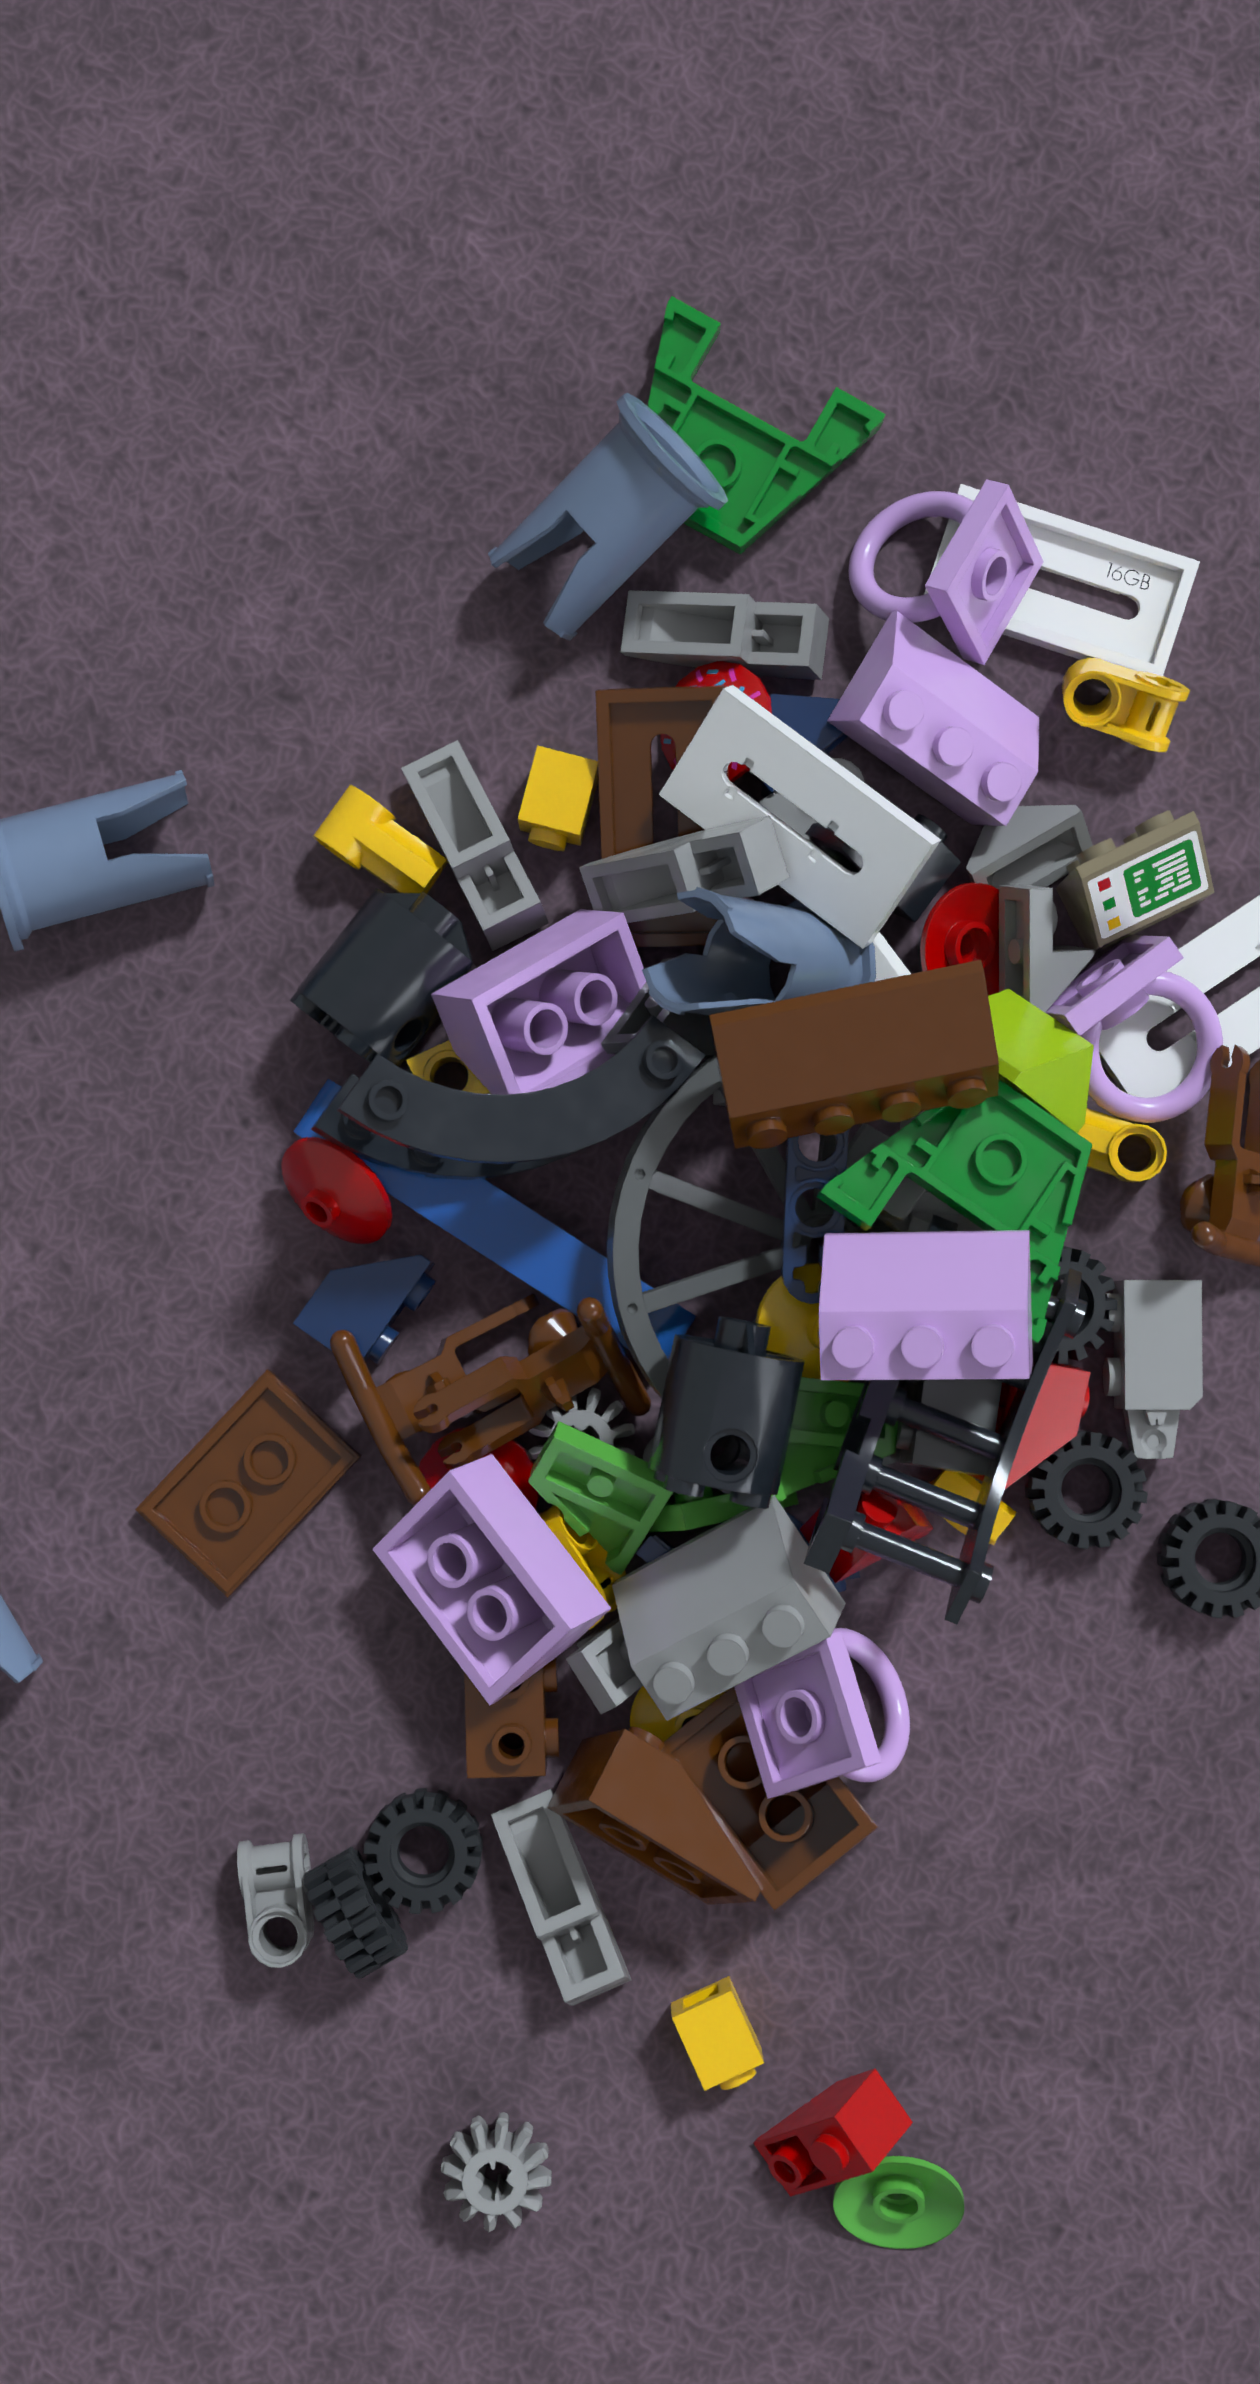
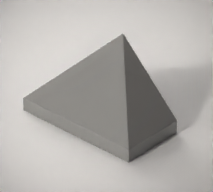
(1030, 848)

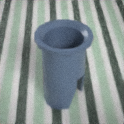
(626, 498)
(58, 864)
(739, 952)

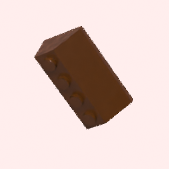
(857, 1055)

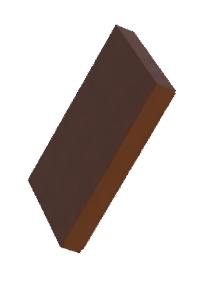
(248, 1482)

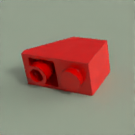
(835, 2134)

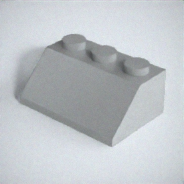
(723, 1608)

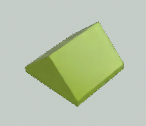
(1041, 1058)

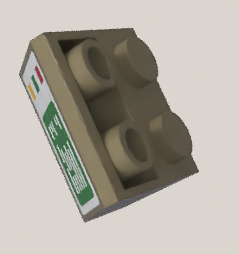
(1138, 883)

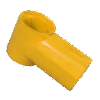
(367, 837)
(1106, 1135)

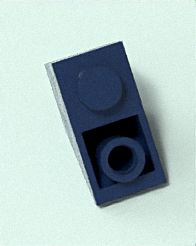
(367, 1302)

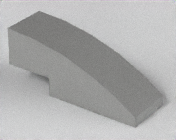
(726, 627)
(475, 845)
(727, 860)
(560, 1899)

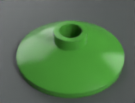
(900, 2204)

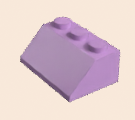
(941, 724)
(544, 1004)
(926, 1306)
(490, 1577)

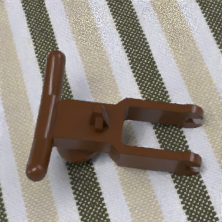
(1225, 1205)
(559, 1366)
(391, 1405)

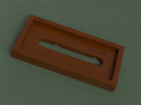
(625, 731)

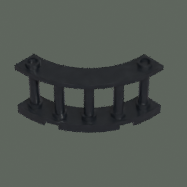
(469, 1135)
(861, 1471)

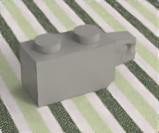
(1155, 1360)

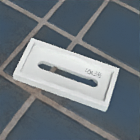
(1146, 574)
(885, 837)
(1205, 964)

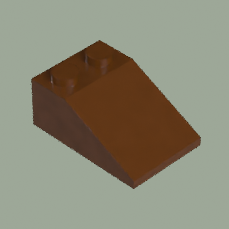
(653, 1813)
(779, 1838)

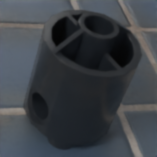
(381, 974)
(719, 1391)

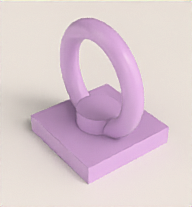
(977, 576)
(1114, 991)
(812, 1720)

